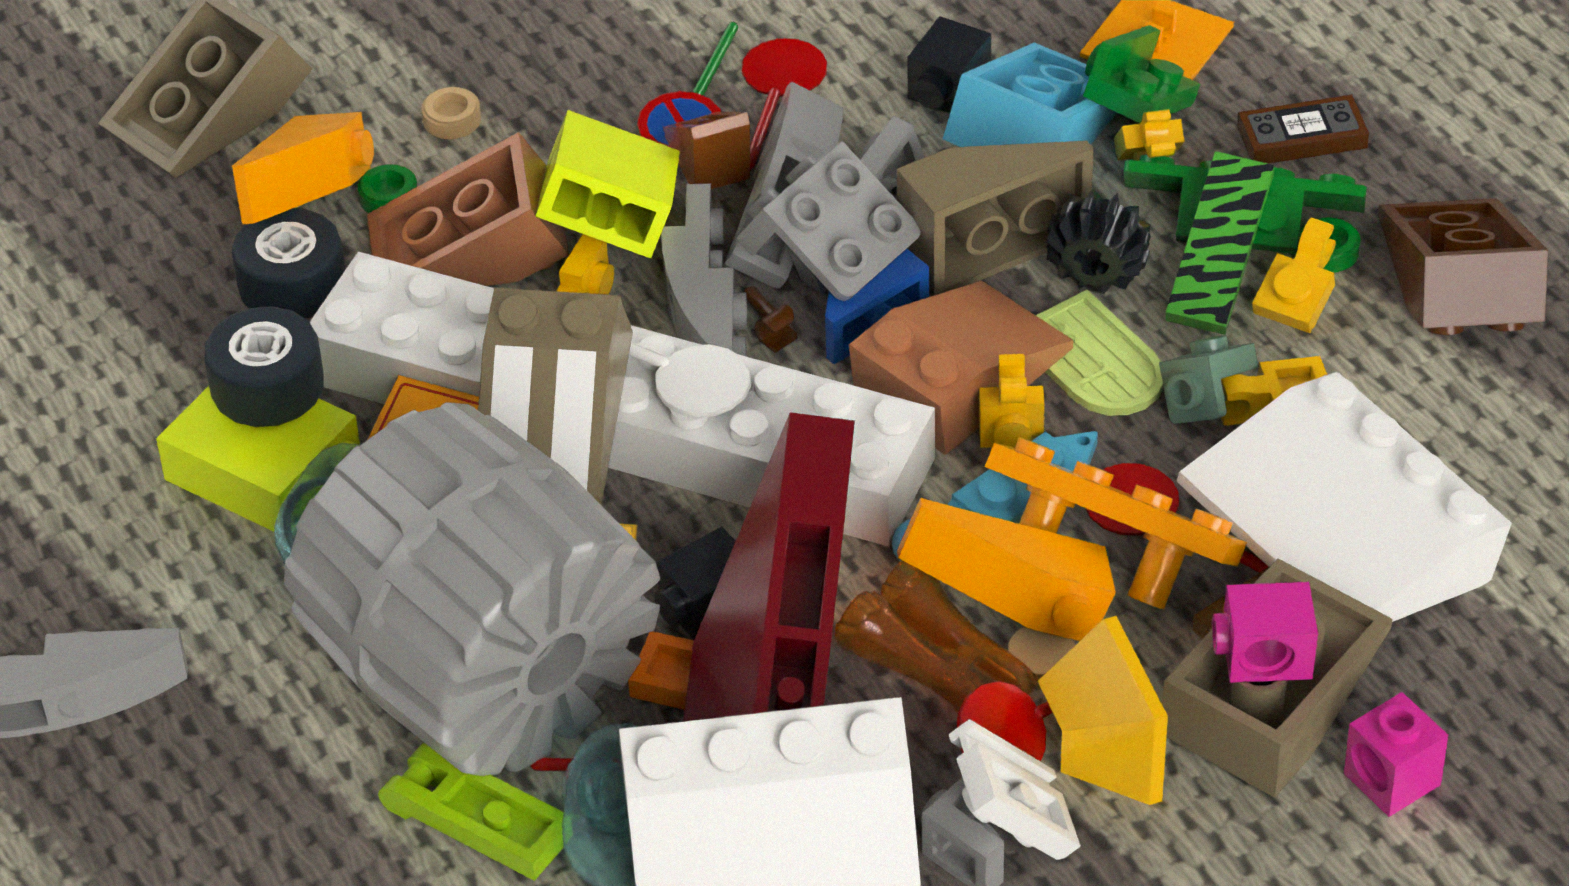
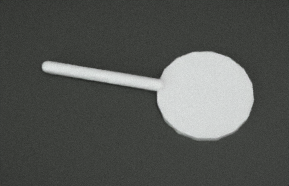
(698, 378)

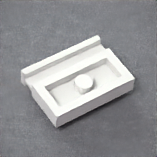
(1013, 791)

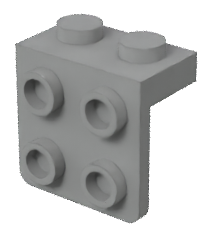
(834, 221)

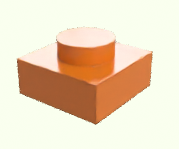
(663, 670)

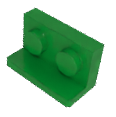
(1132, 83)

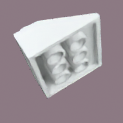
(1349, 500)
(773, 799)

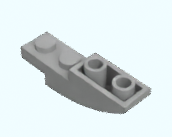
(801, 128)
(695, 283)
(87, 677)

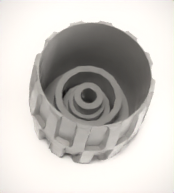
(470, 587)

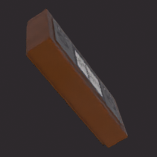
(1303, 129)

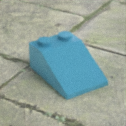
(1025, 100)

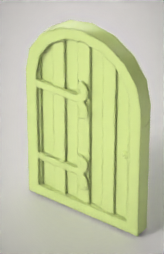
(1109, 363)

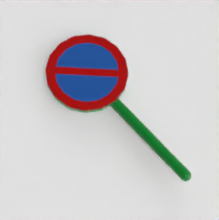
(682, 105)

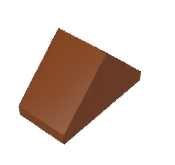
(713, 148)

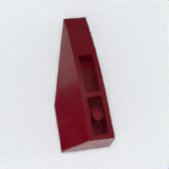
(776, 600)

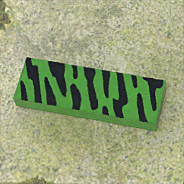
(1219, 243)

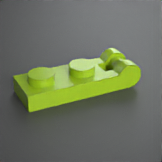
(477, 812)

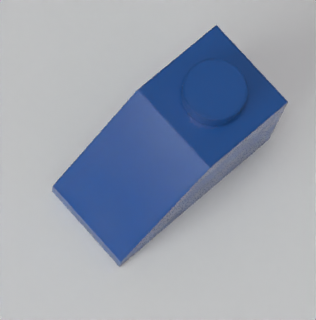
(896, 285)

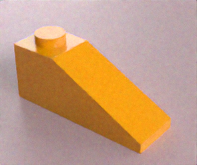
(302, 163)
(1015, 569)

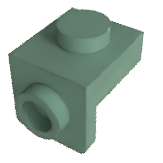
(1194, 380)

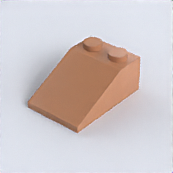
(474, 220)
(950, 348)

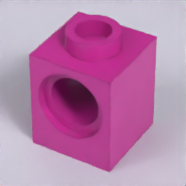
(1267, 632)
(1395, 754)

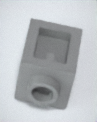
(961, 841)

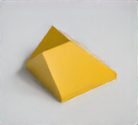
(1109, 715)

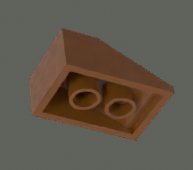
(1466, 264)

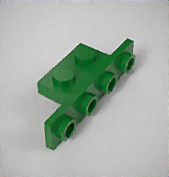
(1283, 207)

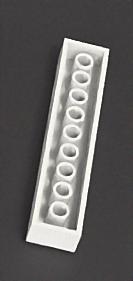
(432, 328)

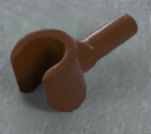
(773, 327)

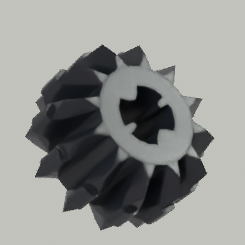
(1098, 241)

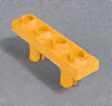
(1168, 533)

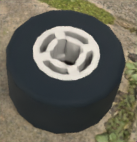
(288, 261)
(264, 366)

